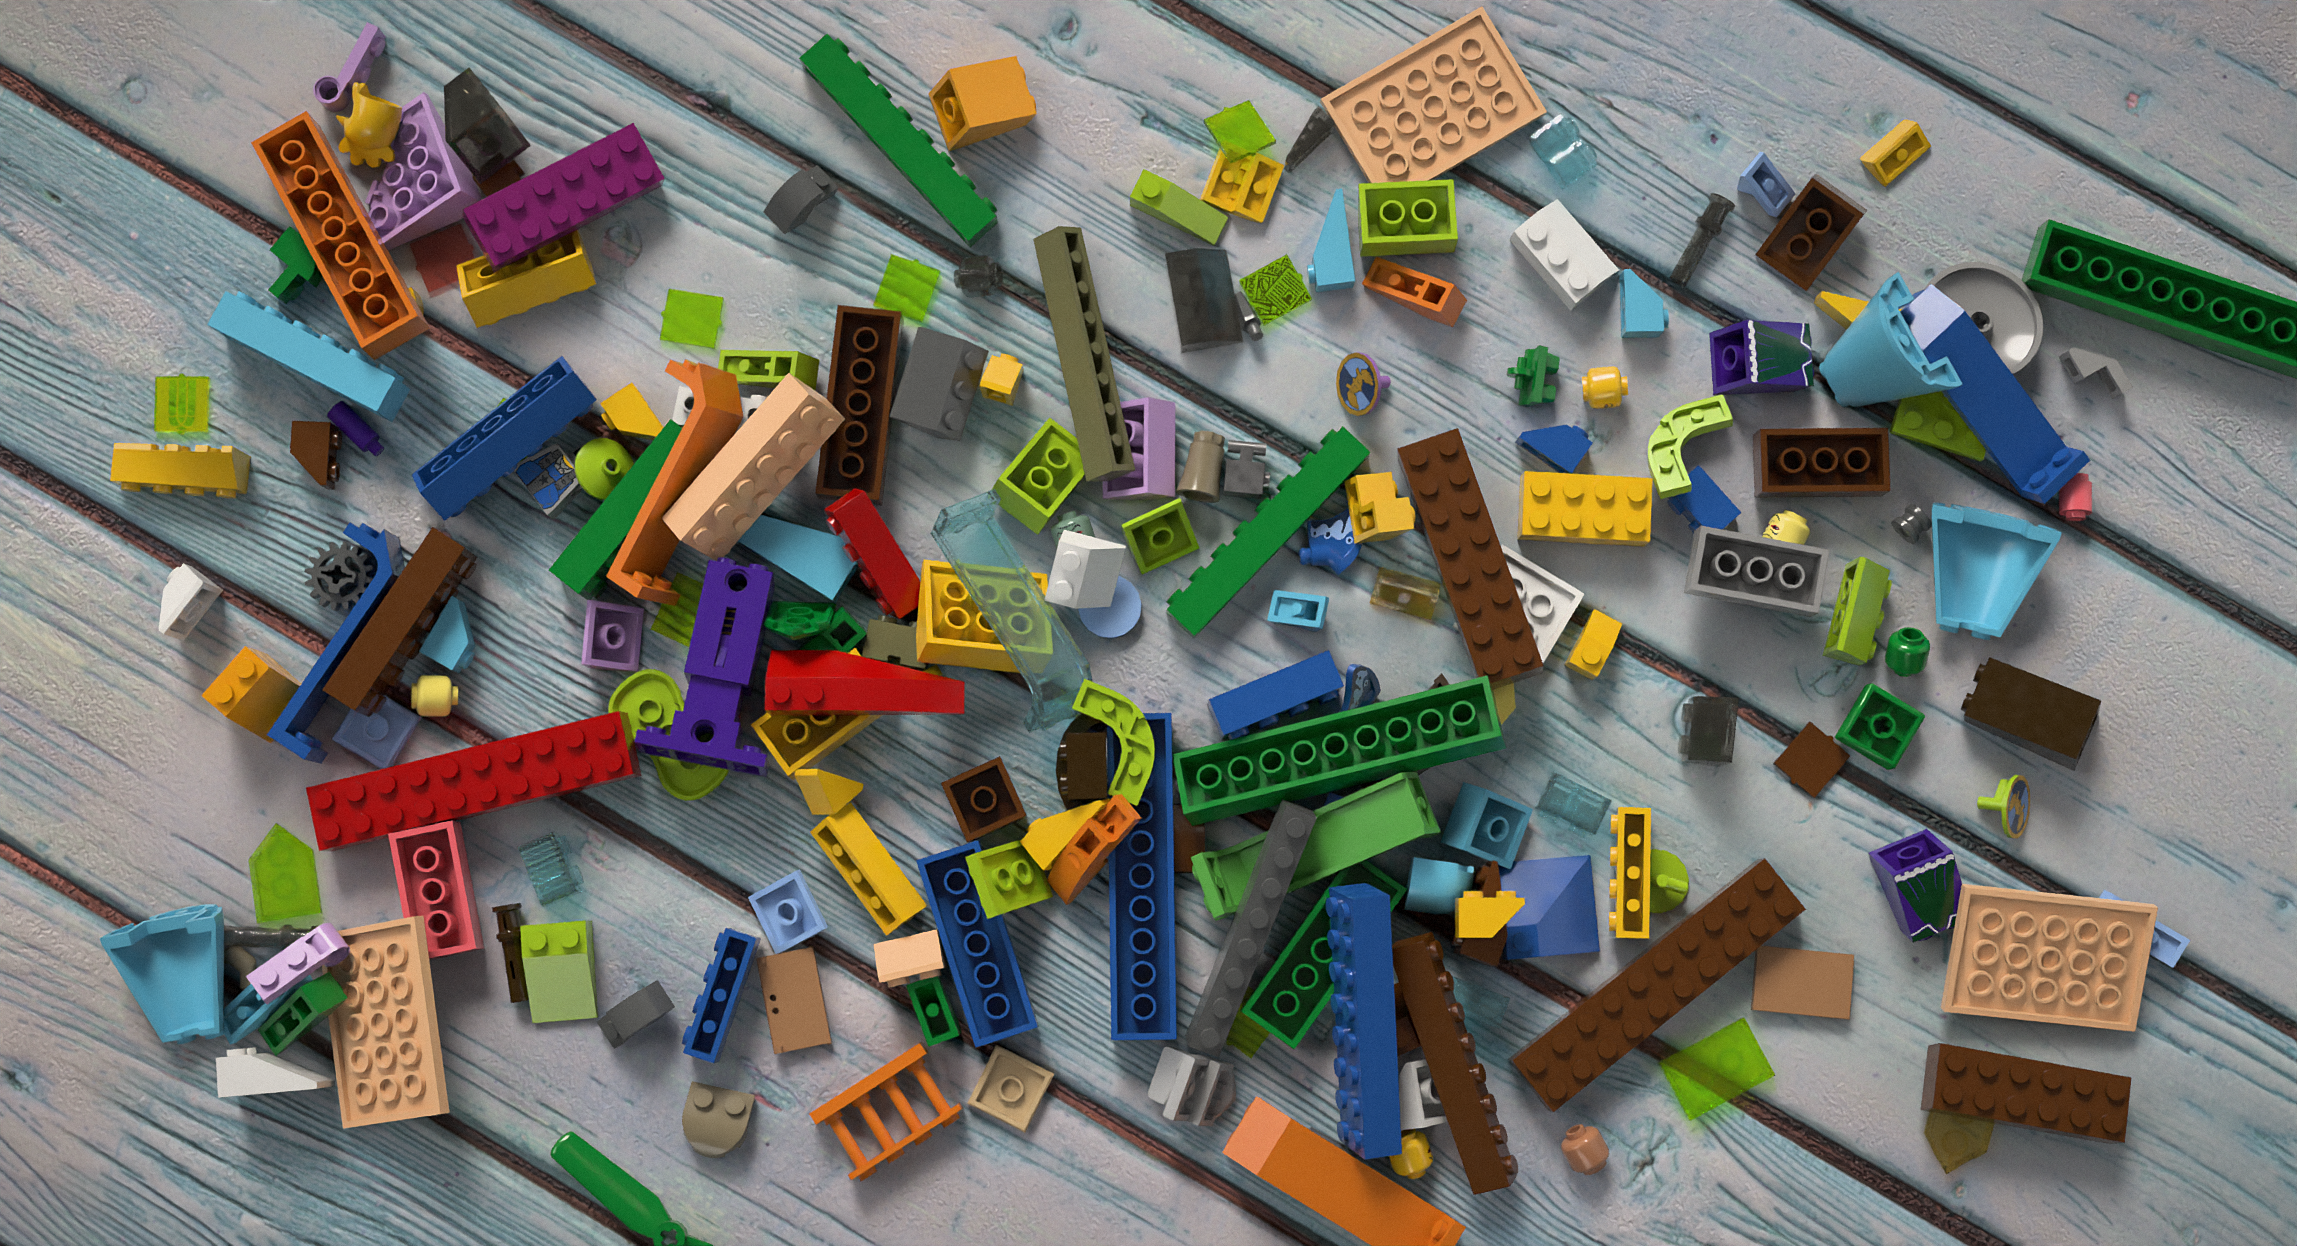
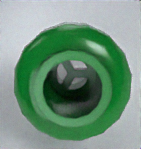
(1907, 652)

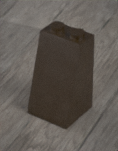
(2031, 712)

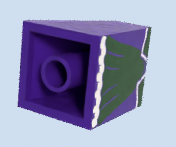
(1761, 357)
(1919, 884)

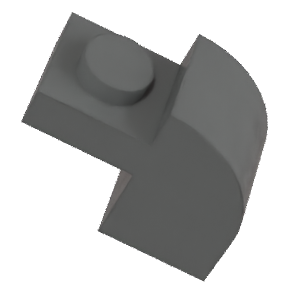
(798, 197)
(635, 1014)

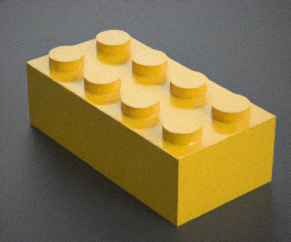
(1584, 508)

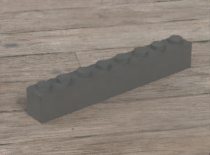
(1250, 927)

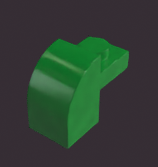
(301, 266)

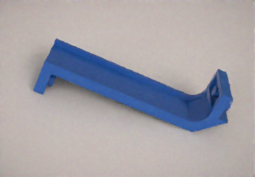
(1992, 399)
(310, 697)

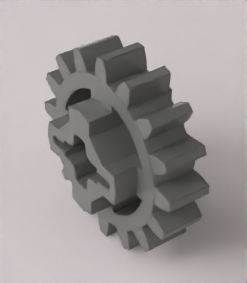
(341, 563)

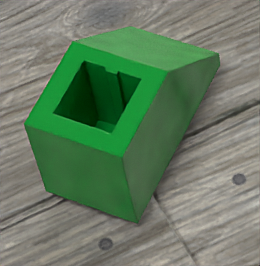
(840, 636)

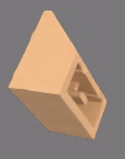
(908, 957)

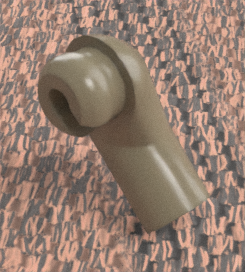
(241, 961)

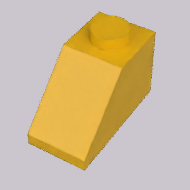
(1002, 379)
(631, 414)
(1593, 645)

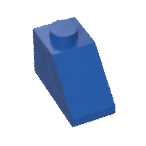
(1557, 446)

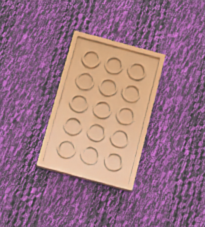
(1434, 103)
(2048, 957)
(387, 1026)

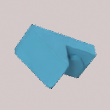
(1298, 610)

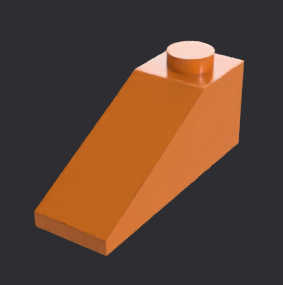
(1416, 291)

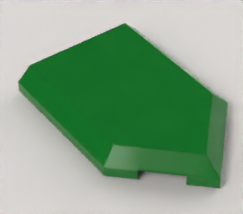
(799, 619)

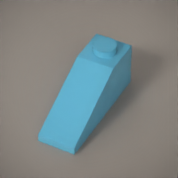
(1332, 257)
(250, 1011)

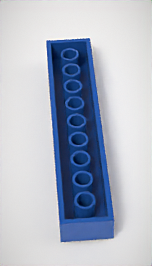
(1144, 902)

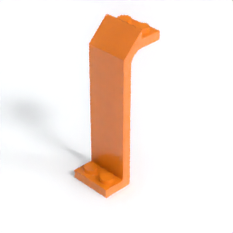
(706, 431)
(1335, 1182)

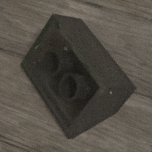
(1202, 299)

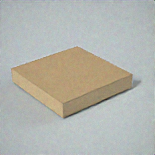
(1010, 1088)

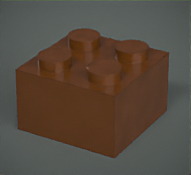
(984, 800)

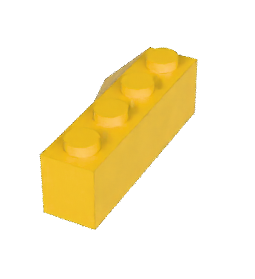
(180, 468)

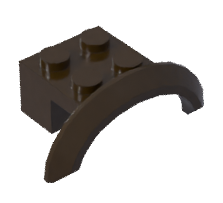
(1081, 763)

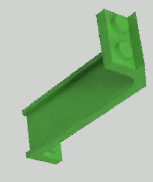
(1341, 837)

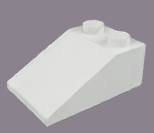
(253, 1073)

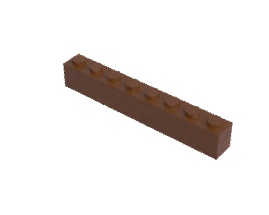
(1453, 1063)

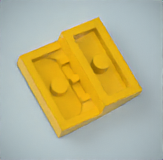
(1242, 186)

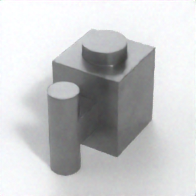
(1243, 476)

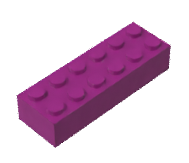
(563, 197)

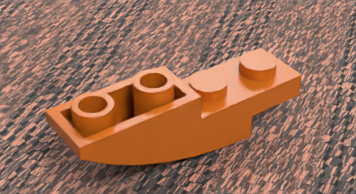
(1090, 846)

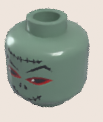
(1073, 523)

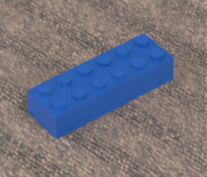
(503, 439)
(976, 949)

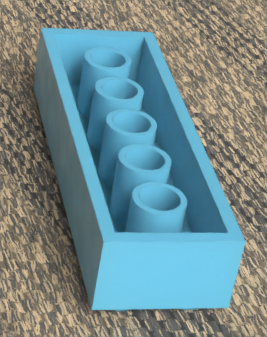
(305, 354)

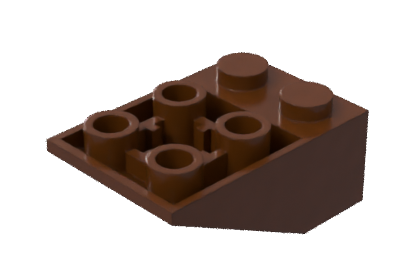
(1484, 949)

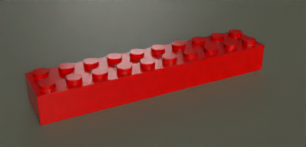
(474, 781)

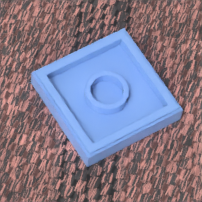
(380, 735)

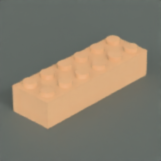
(753, 468)

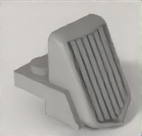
(1192, 1086)

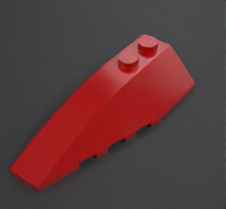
(855, 685)

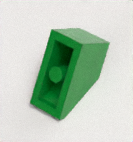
(934, 1010)

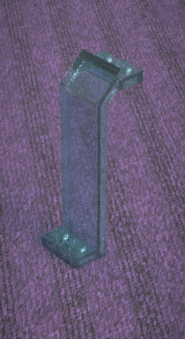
(1013, 608)

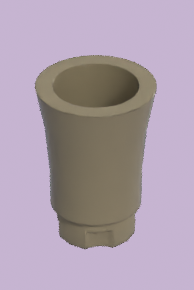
(1203, 468)

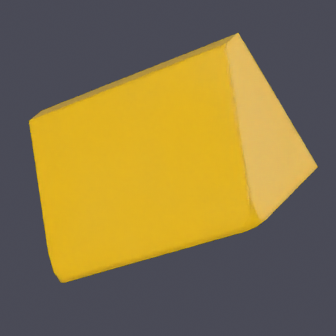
(1896, 151)

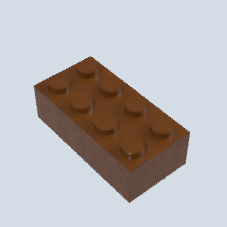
(1821, 462)

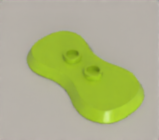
(651, 701)

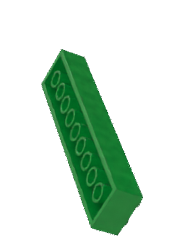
(2164, 296)
(1339, 751)

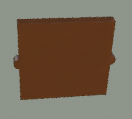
(1811, 759)

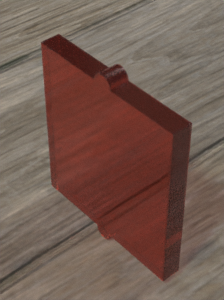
(440, 254)

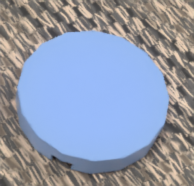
(1119, 617)

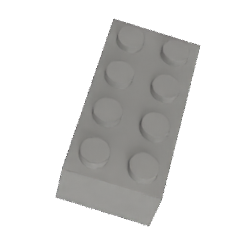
(1756, 571)

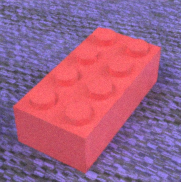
(437, 884)

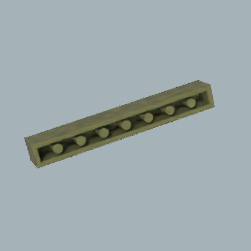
(1083, 354)

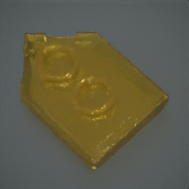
(1956, 1139)

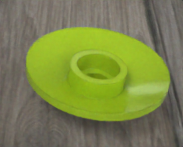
(592, 468)

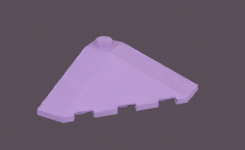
(424, 183)

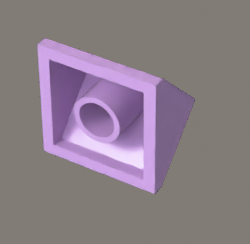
(612, 636)

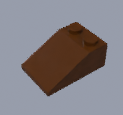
(1811, 232)

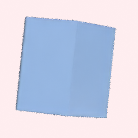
(788, 912)

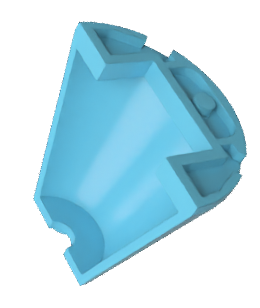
(1880, 356)
(1984, 566)
(175, 970)

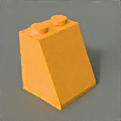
(982, 101)
(252, 691)

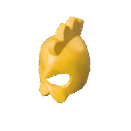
(370, 128)

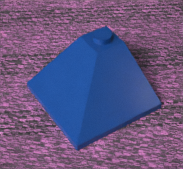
(1557, 907)

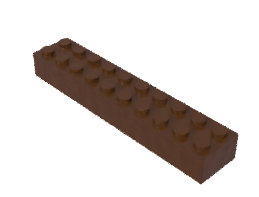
(1656, 984)

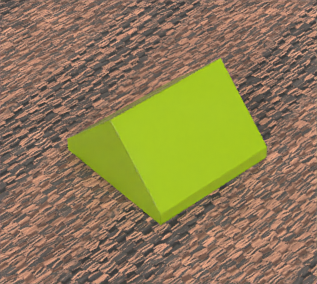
(1160, 536)

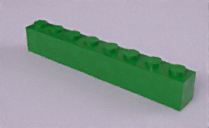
(899, 140)
(1268, 532)

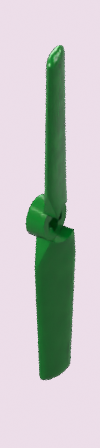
(619, 1191)

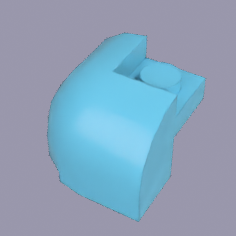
(1435, 885)

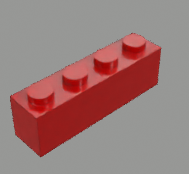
(876, 553)

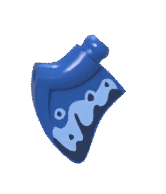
(1330, 543)
(1360, 688)

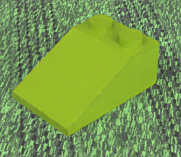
(1041, 476)
(560, 970)

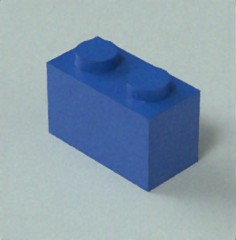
(1705, 503)

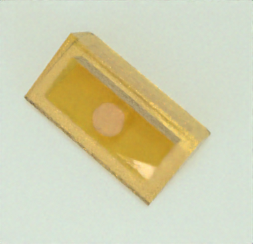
(1405, 593)

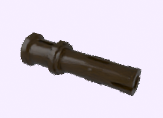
(510, 936)

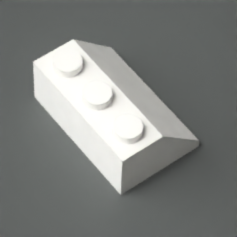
(1563, 254)

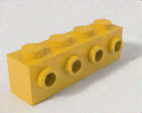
(871, 869)
(1632, 879)

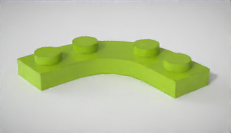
(1673, 433)
(1131, 729)

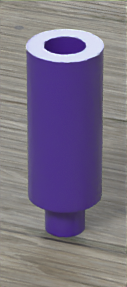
(355, 428)

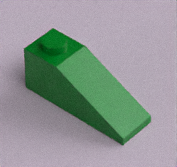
(302, 1012)

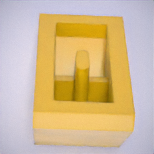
(826, 791)

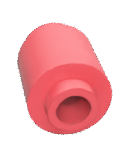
(2076, 498)

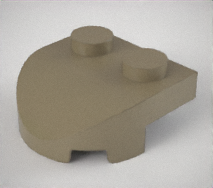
(716, 1119)

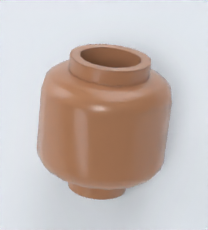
(1585, 1149)

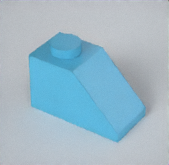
(1640, 308)
(451, 638)

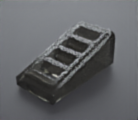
(1314, 133)

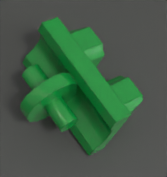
(1530, 376)

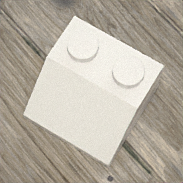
(1084, 571)

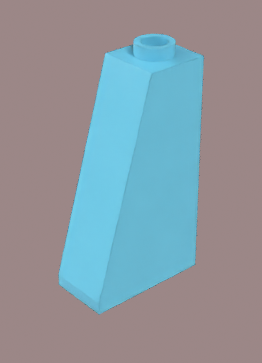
(802, 553)

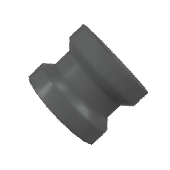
(1911, 523)

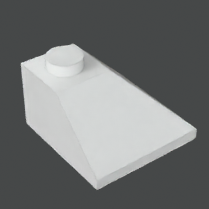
(185, 601)
(1419, 1097)

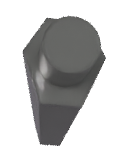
(1248, 318)

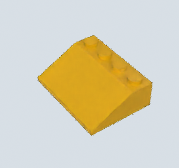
(953, 627)

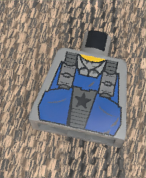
(551, 478)

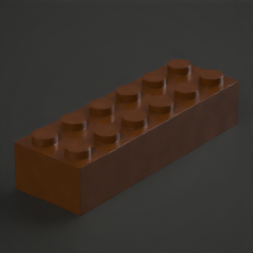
(863, 393)
(401, 623)
(2026, 1093)

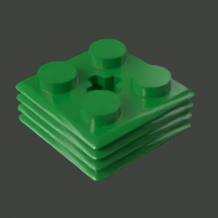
(1899, 721)

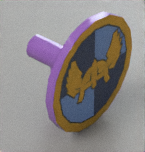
(1360, 383)

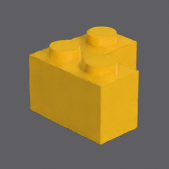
(1376, 510)

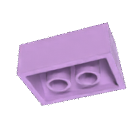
(1152, 445)

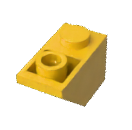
(1484, 916)

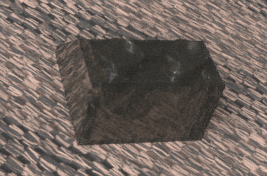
(1708, 730)

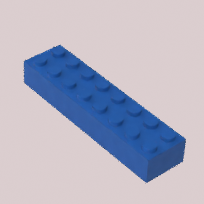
(1364, 1020)

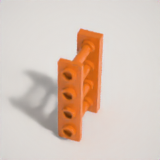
(859, 1096)

